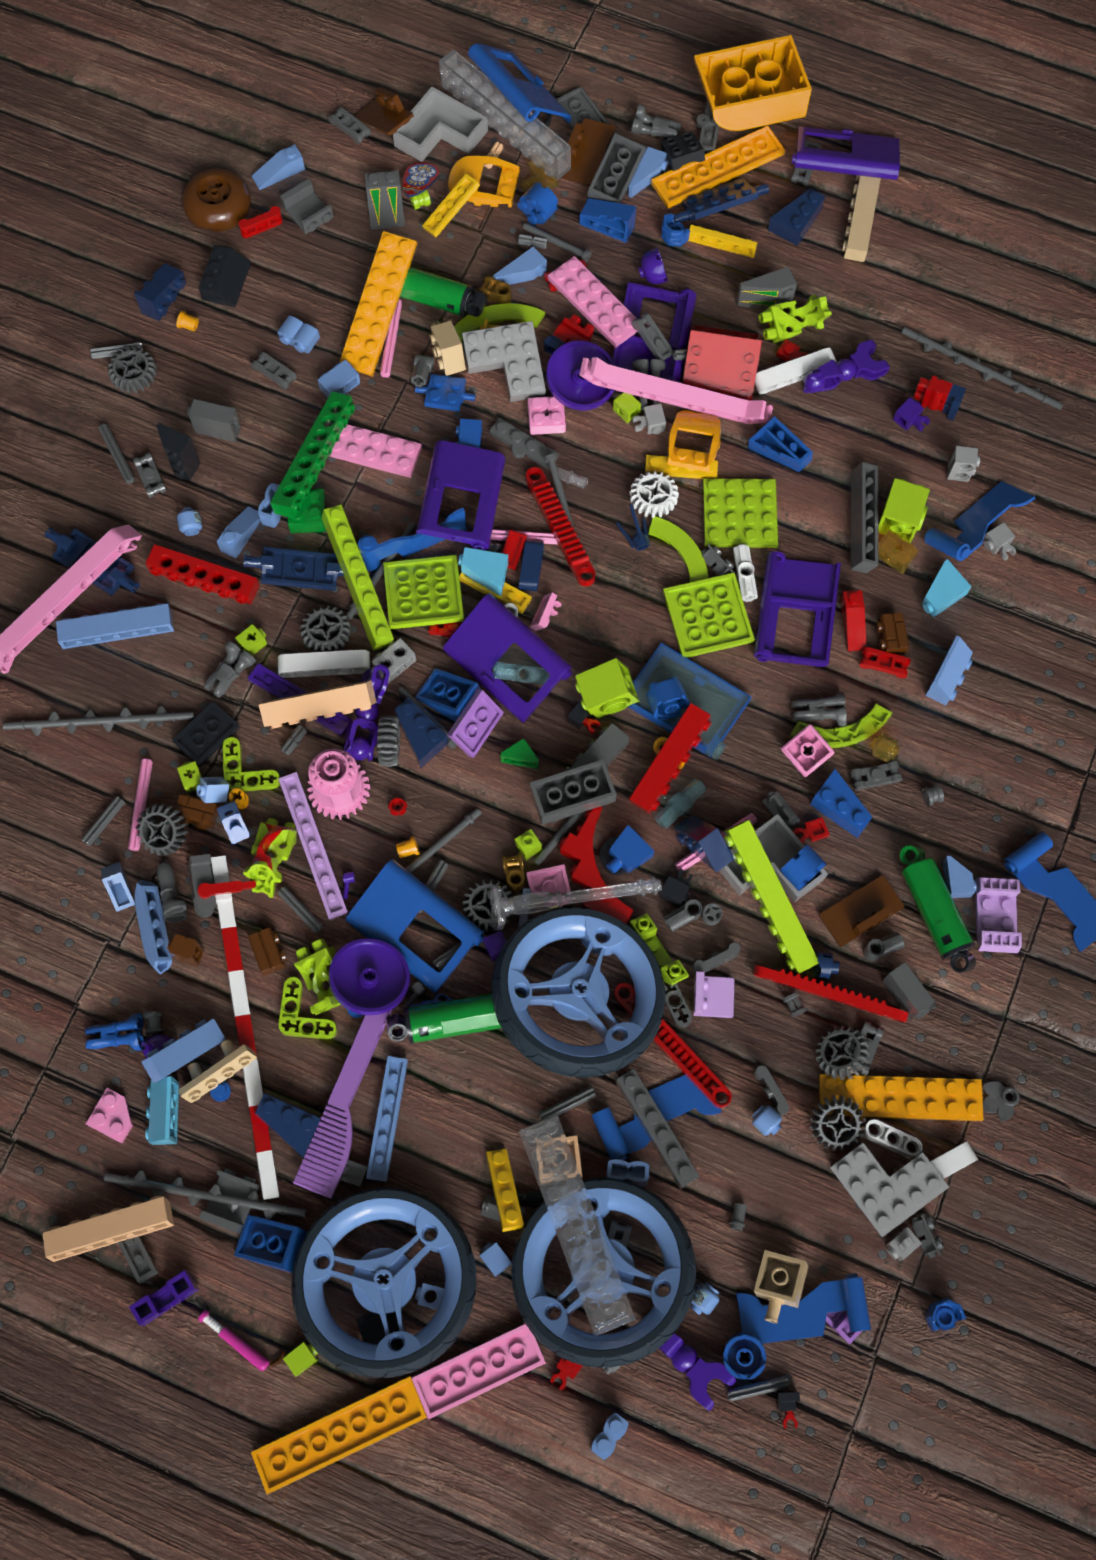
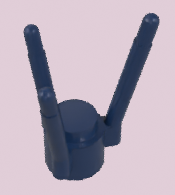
(640, 540)

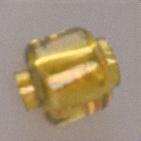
(884, 748)

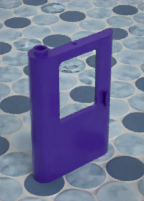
(869, 156)
(636, 348)
(467, 470)
(801, 587)
(485, 639)

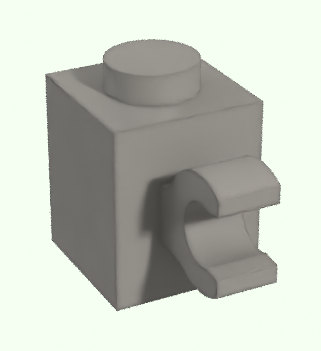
(652, 418)
(1000, 540)
(902, 1244)

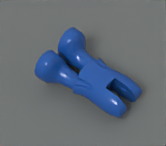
(112, 1036)

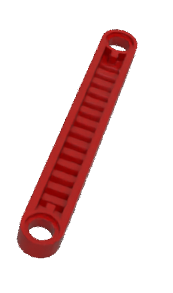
(560, 526)
(831, 993)
(680, 1054)

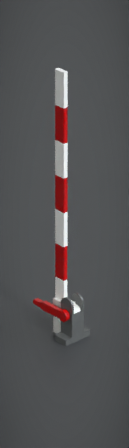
(210, 887)

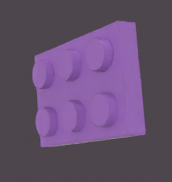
(475, 723)

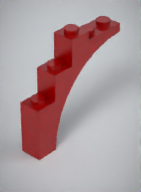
(586, 873)

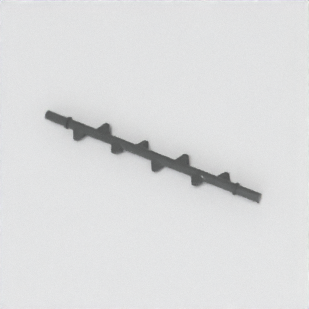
(988, 373)
(90, 719)
(214, 1194)

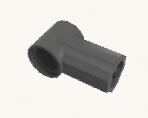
(422, 367)
(681, 915)
(884, 945)

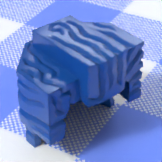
(673, 233)
(944, 1314)

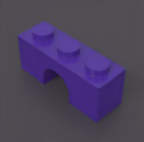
(161, 1301)

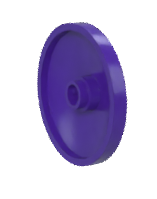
(564, 376)
(369, 976)

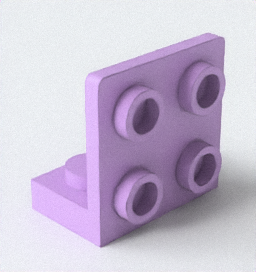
(713, 996)

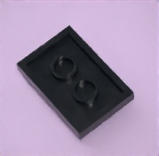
(206, 734)

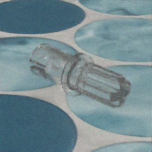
(571, 478)

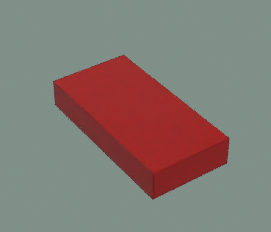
(514, 547)

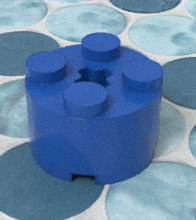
(538, 204)
(667, 698)
(803, 867)
(744, 1368)

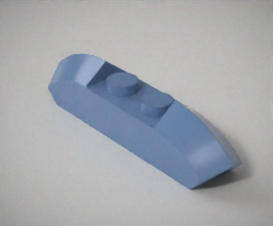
(152, 926)

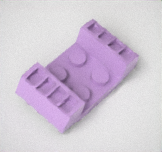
(997, 915)

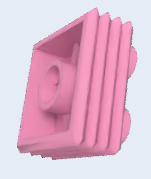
(546, 424)
(807, 738)

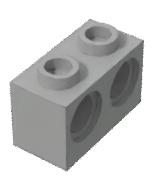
(963, 463)
(397, 663)

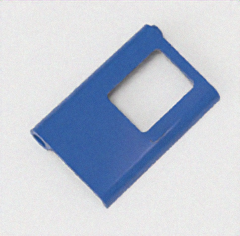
(521, 94)
(393, 904)

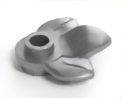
(997, 1102)

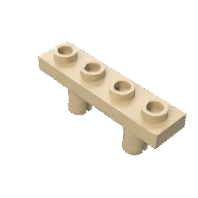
(205, 1081)

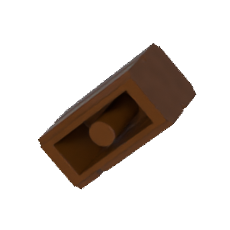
(892, 633)
(197, 811)
(185, 950)
(267, 951)

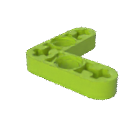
(237, 773)
(293, 1016)

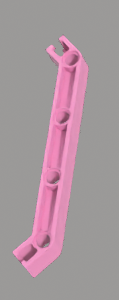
(675, 393)
(64, 592)

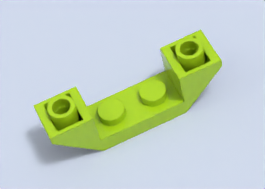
(671, 971)

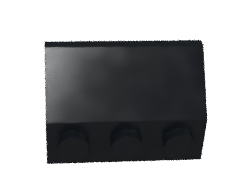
(224, 276)
(179, 452)

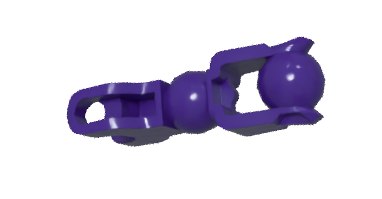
(858, 365)
(360, 747)
(685, 1359)

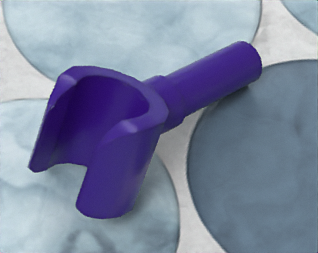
(348, 877)

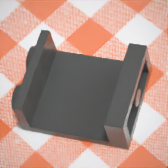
(306, 207)
(218, 1212)

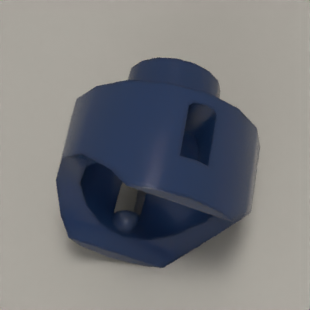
(826, 965)

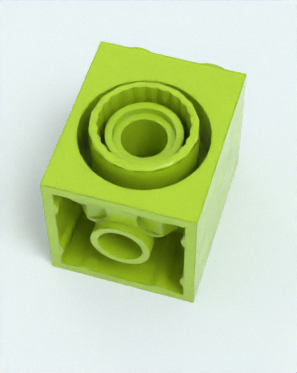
(904, 509)
(606, 688)

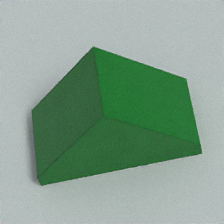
(520, 755)

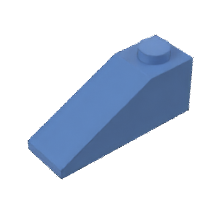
(279, 167)
(650, 167)
(524, 268)
(238, 532)

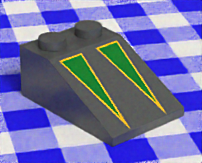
(384, 199)
(767, 289)

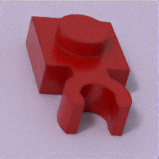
(790, 351)
(814, 830)
(567, 1369)

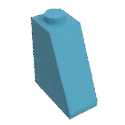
(485, 568)
(945, 590)

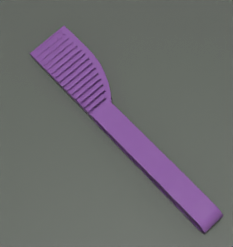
(333, 1137)

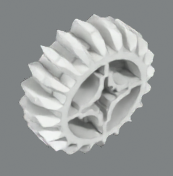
(646, 487)

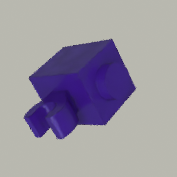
(910, 414)
(494, 944)

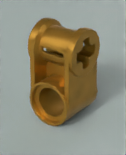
(496, 290)
(513, 869)

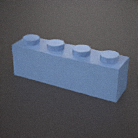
(182, 1051)

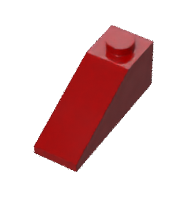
(854, 619)

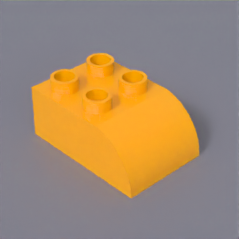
(755, 84)

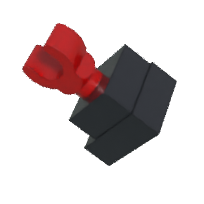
(579, 717)
(787, 1402)

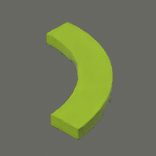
(500, 313)
(683, 544)
(853, 733)

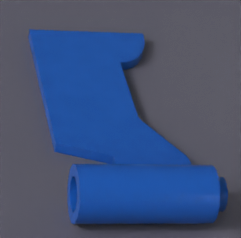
(976, 520)
(407, 545)
(1057, 885)
(671, 1099)
(811, 1314)

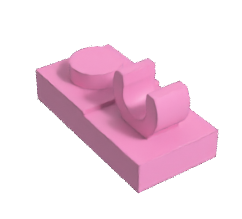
(544, 610)

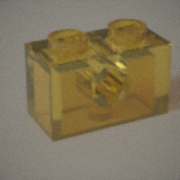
(897, 559)

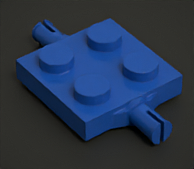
(445, 392)

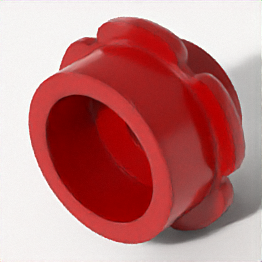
(397, 802)

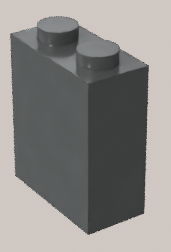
(214, 420)
(908, 992)

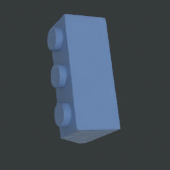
(950, 672)

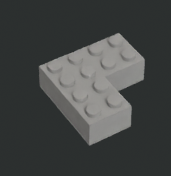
(440, 118)
(508, 348)
(780, 847)
(888, 1198)

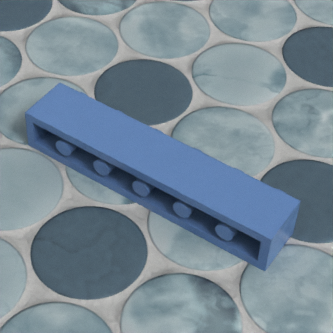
(114, 626)

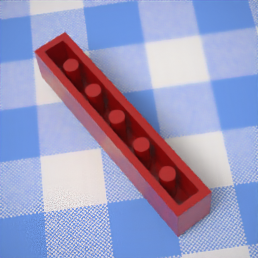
(670, 758)

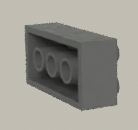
(616, 170)
(572, 792)

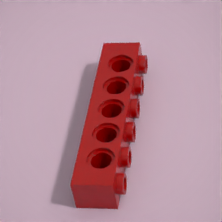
(161, 556)

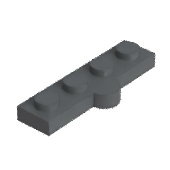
(709, 129)
(521, 443)

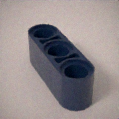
(531, 565)

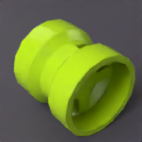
(420, 200)

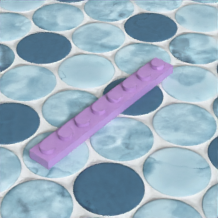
(313, 846)

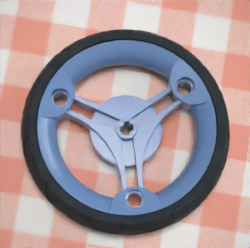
(581, 1003)
(655, 1327)
(417, 1349)

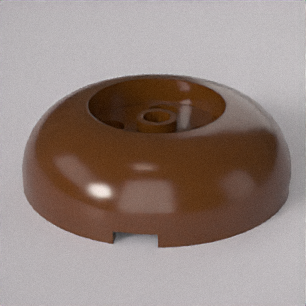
(205, 202)

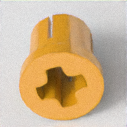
(187, 321)
(242, 803)
(407, 848)

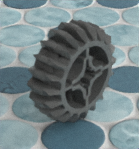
(134, 376)
(310, 631)
(388, 741)
(151, 827)
(480, 907)
(850, 1039)
(821, 1118)

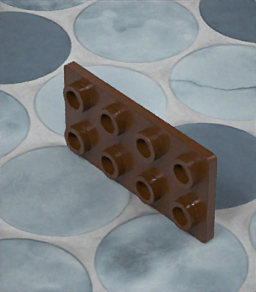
(384, 113)
(588, 147)
(861, 911)

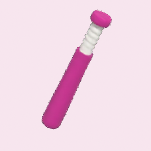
(236, 1342)

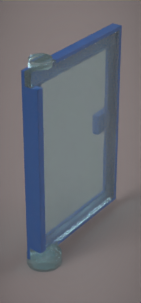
(703, 690)

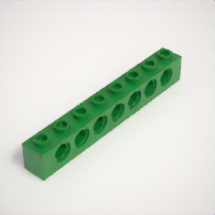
(312, 455)

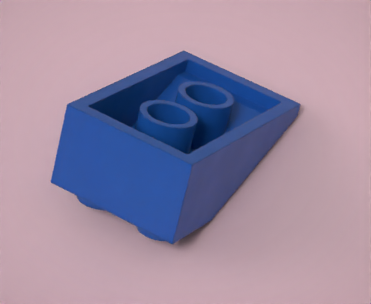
(447, 693)
(269, 1243)

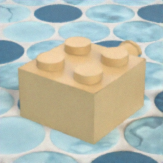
(447, 348)
(780, 1282)

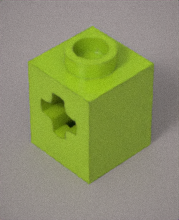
(626, 406)
(246, 644)
(185, 770)
(528, 844)
(301, 1358)

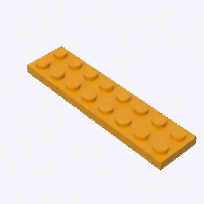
(718, 167)
(378, 302)
(907, 1097)
(338, 1435)

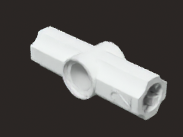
(746, 582)

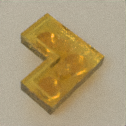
(539, 176)

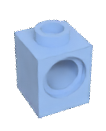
(213, 789)
(421, 1292)

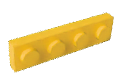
(450, 205)
(722, 241)
(659, 464)
(509, 595)
(504, 1190)

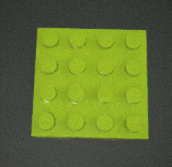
(740, 513)
(423, 592)
(708, 615)

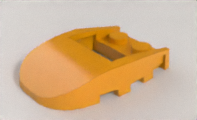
(474, 166)
(697, 423)

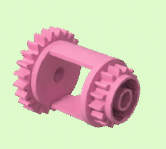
(337, 783)

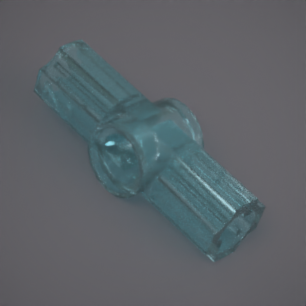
(511, 672)
(680, 803)

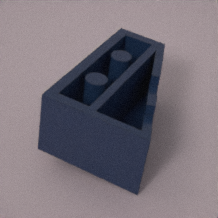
(797, 217)
(160, 291)
(420, 731)
(704, 842)
(288, 1122)

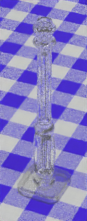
(543, 901)

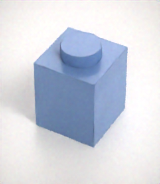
(495, 1258)

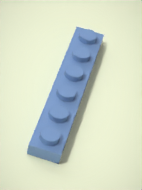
(387, 1119)

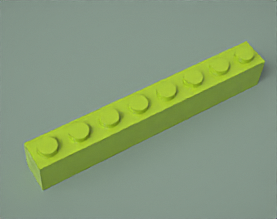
(357, 577)
(771, 896)

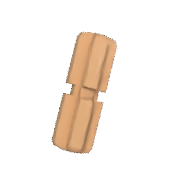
(494, 152)

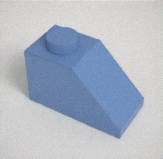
(958, 879)
(117, 886)

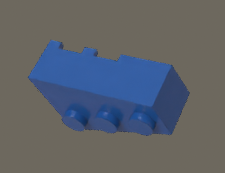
(609, 218)
(781, 445)
(841, 805)

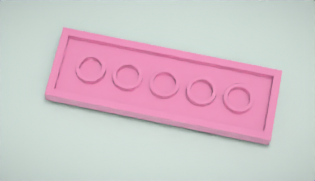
(594, 301)
(377, 450)
(478, 1371)

